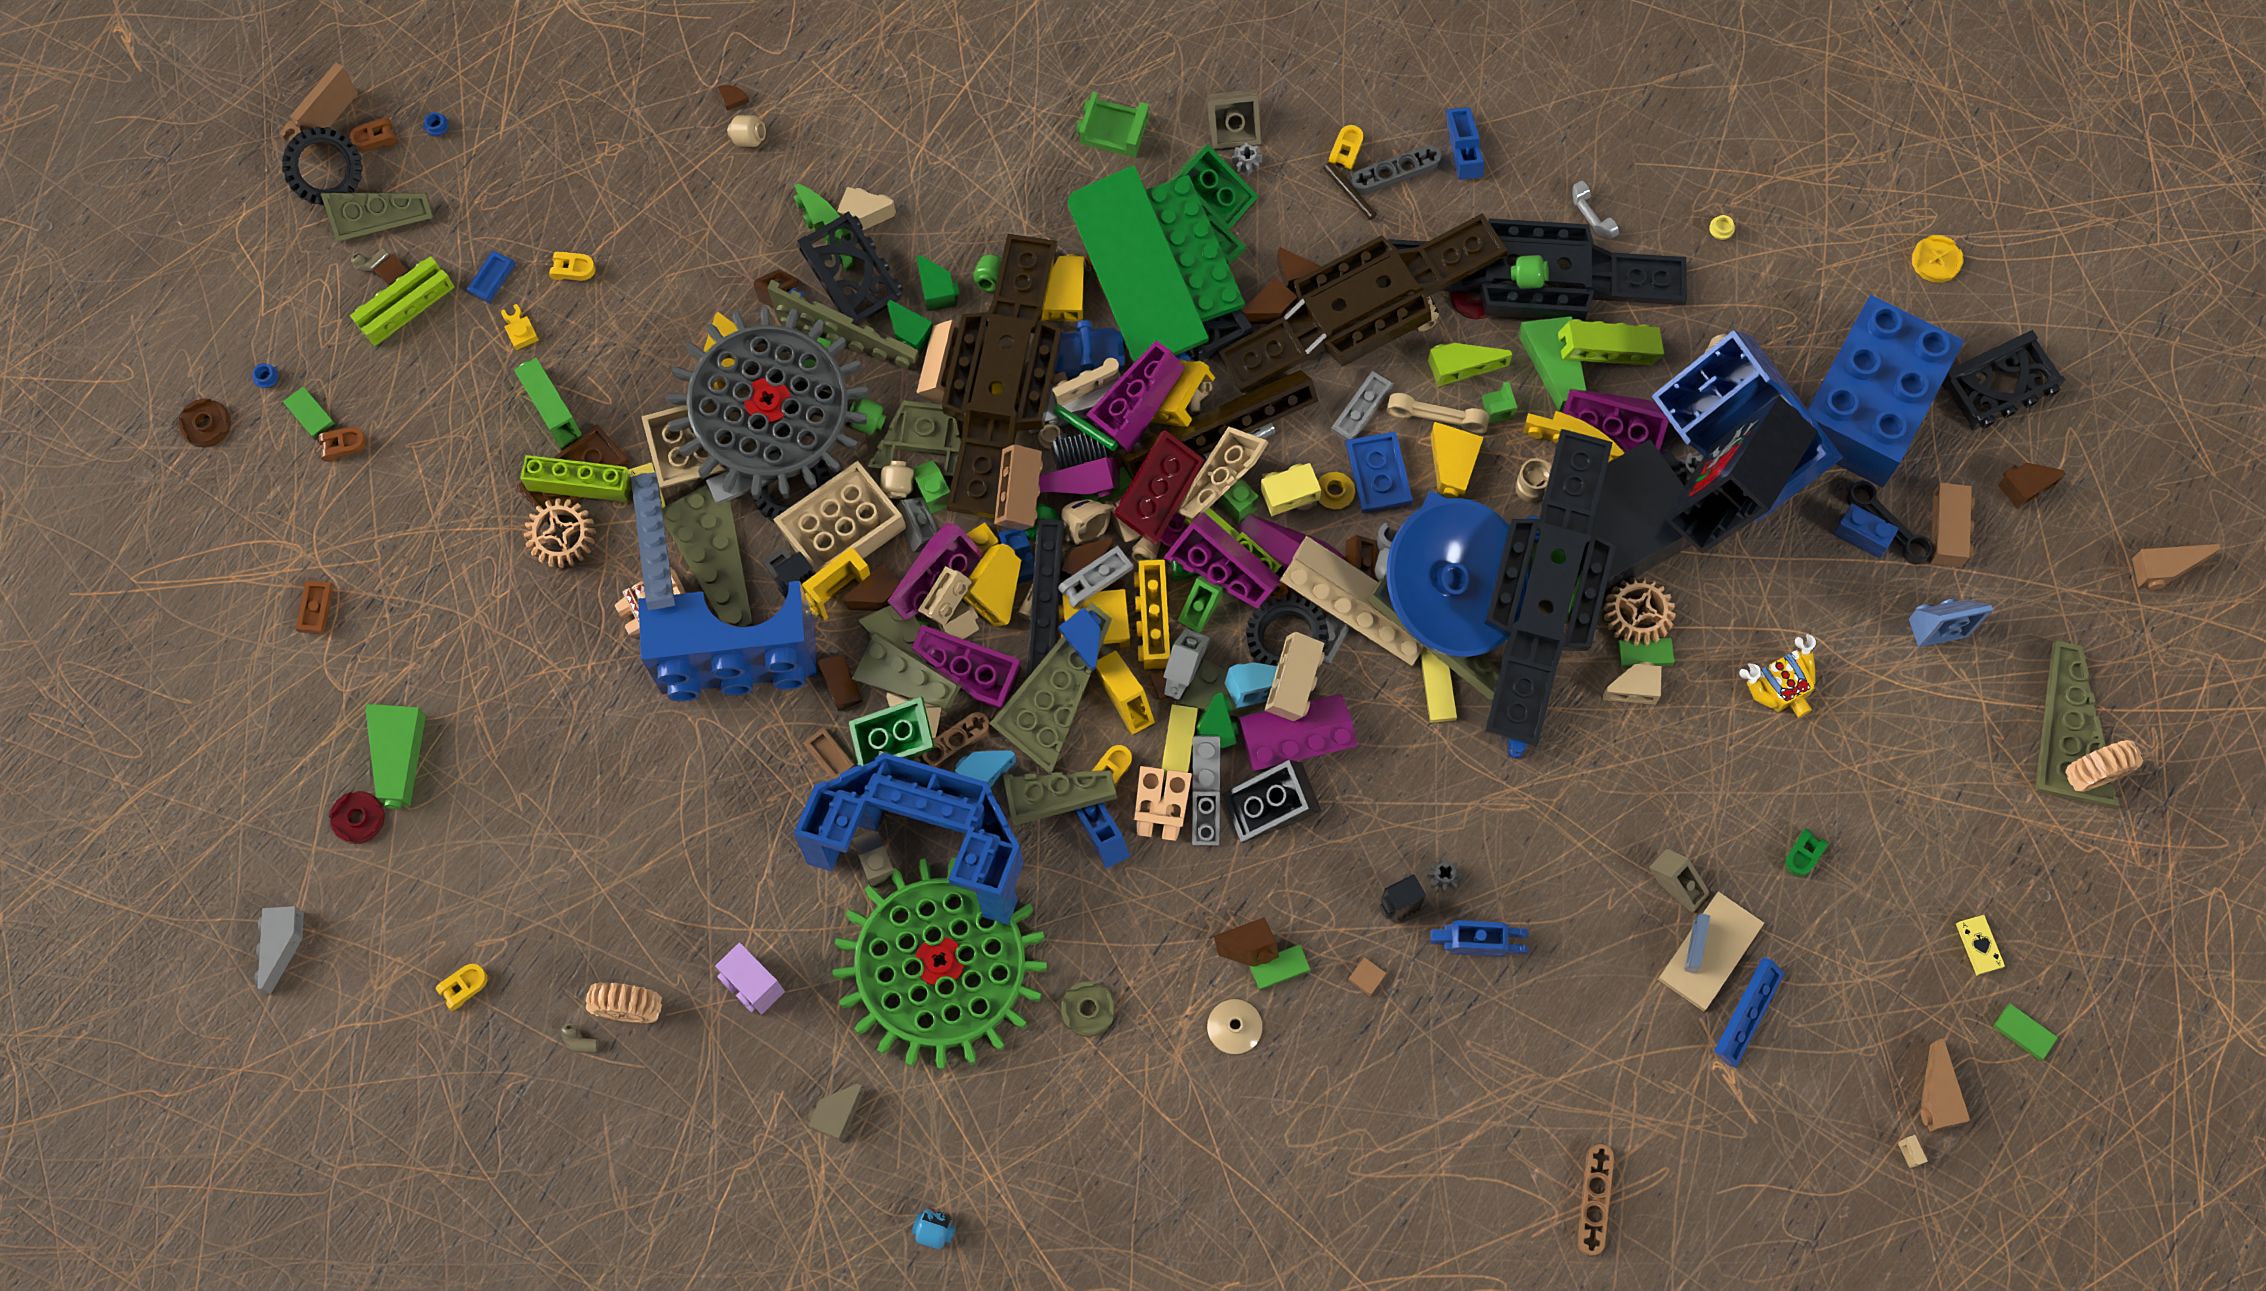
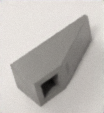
(280, 936)

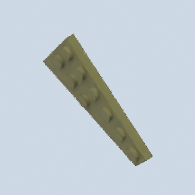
(1474, 669)

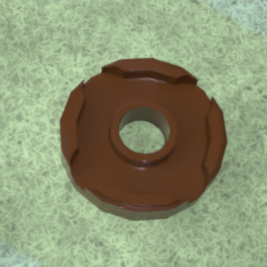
(210, 434)

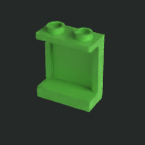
(1113, 126)

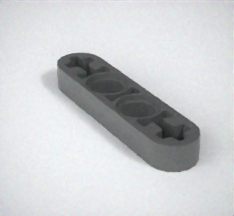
(1394, 166)

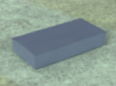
(1697, 943)

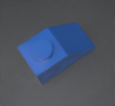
(1083, 635)

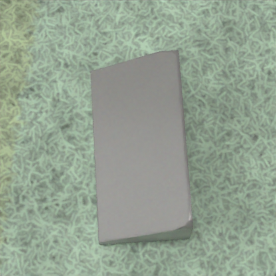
(918, 522)

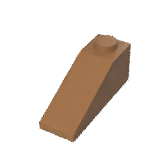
(2161, 566)
(1942, 1097)

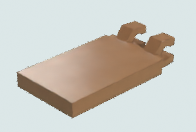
(321, 105)

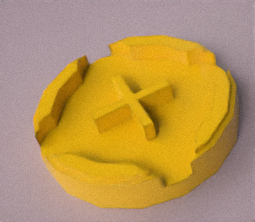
(1937, 259)

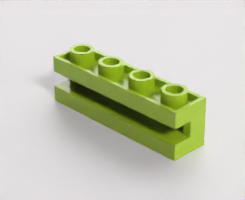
(402, 301)
(1611, 343)
(576, 478)

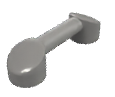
(1606, 229)

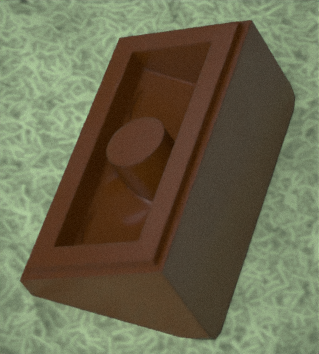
(1362, 554)
(840, 682)

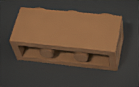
(1018, 487)
(1952, 524)

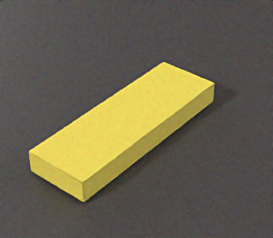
(1437, 688)
(1179, 739)

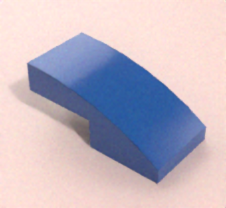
(1019, 543)

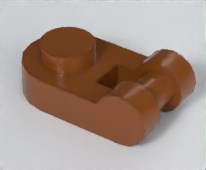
(364, 135)
(350, 441)

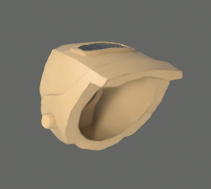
(1085, 521)

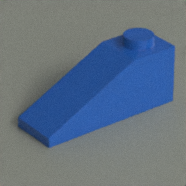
(1103, 834)

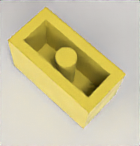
(1290, 488)

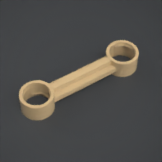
(1405, 406)

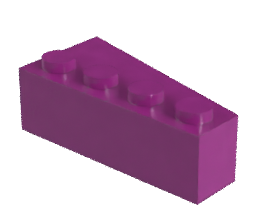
(1137, 396)
(1223, 561)

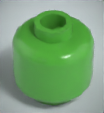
(987, 272)
(1530, 272)
(874, 415)

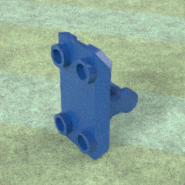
(1089, 349)

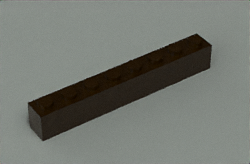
(1242, 413)

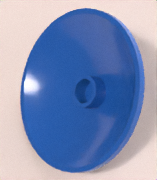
(1445, 575)

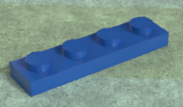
(1749, 1012)

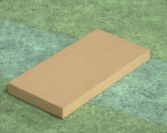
(1727, 939)

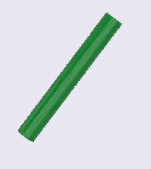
(1085, 427)

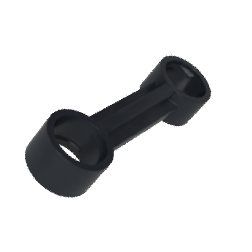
(1903, 535)

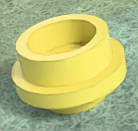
(1722, 227)

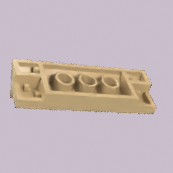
(1344, 594)

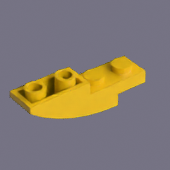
(1546, 428)

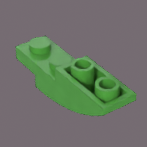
(819, 214)

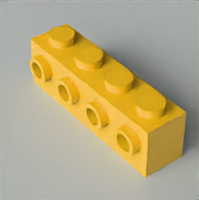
(1154, 614)

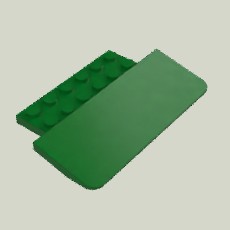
(1154, 259)

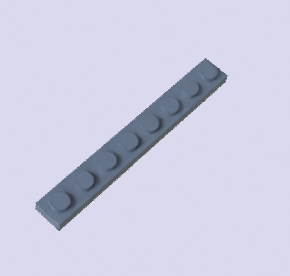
(652, 541)

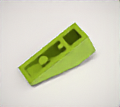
(1463, 361)

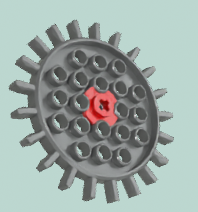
(794, 455)

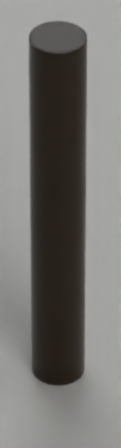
(1349, 191)

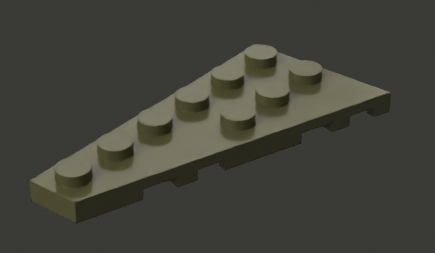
(840, 325)
(712, 550)
(1046, 703)
(2070, 727)

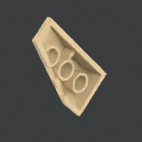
(1224, 467)

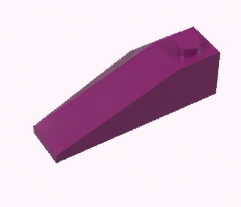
(1621, 418)
(1277, 540)
(946, 548)
(980, 670)

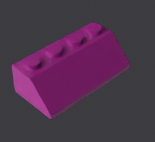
(1275, 740)

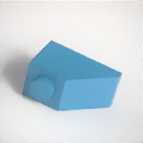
(986, 765)

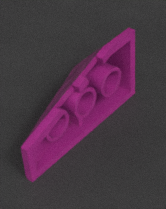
(1088, 478)

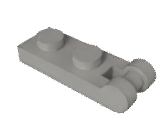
(1096, 576)

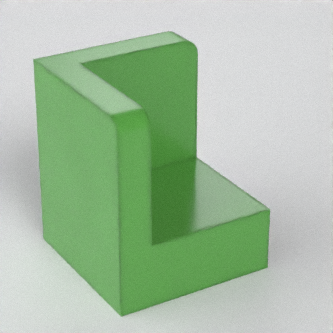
(1500, 404)

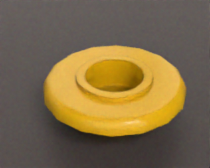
(1336, 501)

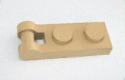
(1086, 382)

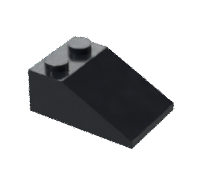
(1271, 801)

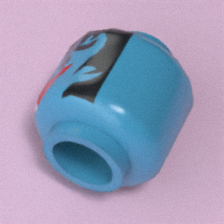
(933, 1228)

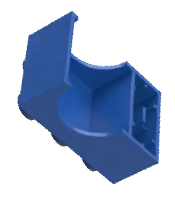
(1882, 387)
(1725, 390)
(696, 651)

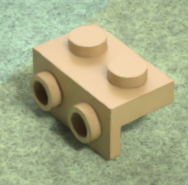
(945, 595)

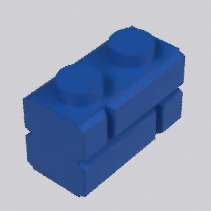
(1866, 531)

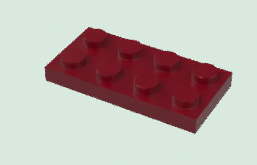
(1159, 487)

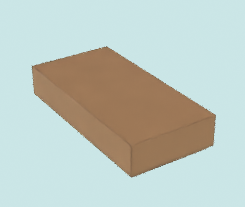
(828, 753)

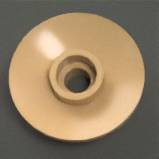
(1229, 1039)

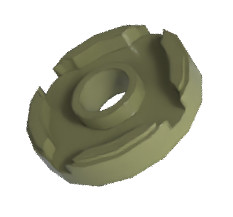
(1088, 992)

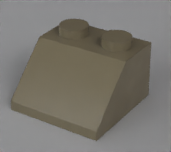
(1234, 118)

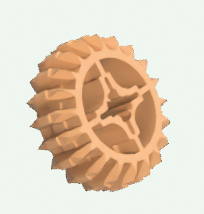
(548, 536)
(1649, 616)
(2104, 765)
(623, 1002)

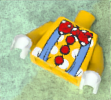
(1785, 680)

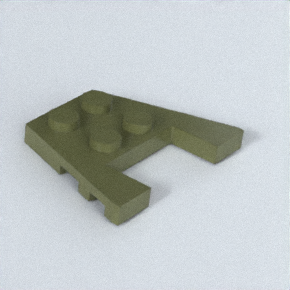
(920, 429)

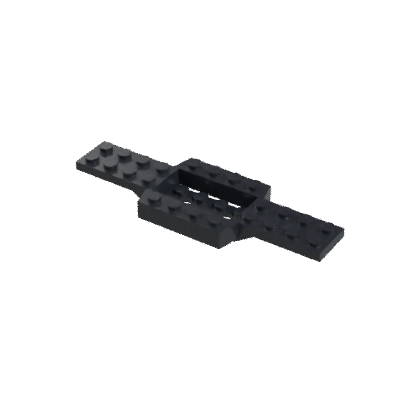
(1601, 273)
(1539, 639)

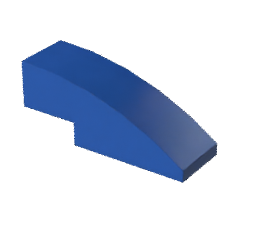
(1465, 143)

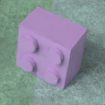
(747, 976)

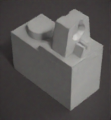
(1184, 662)

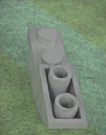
(1206, 790)

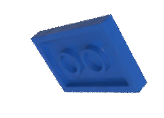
(1378, 472)

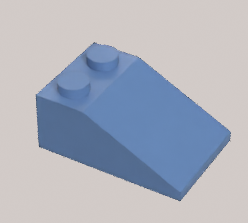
(1947, 621)

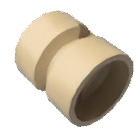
(1532, 480)

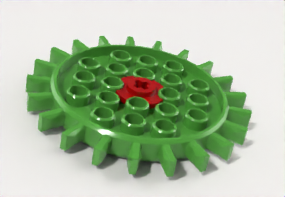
(904, 1019)

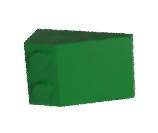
(1217, 186)
(895, 731)

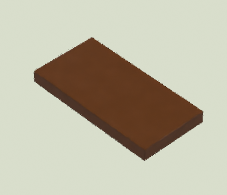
(591, 448)

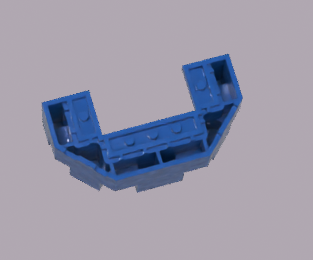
(988, 856)

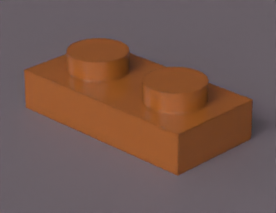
(314, 607)

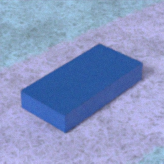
(491, 277)

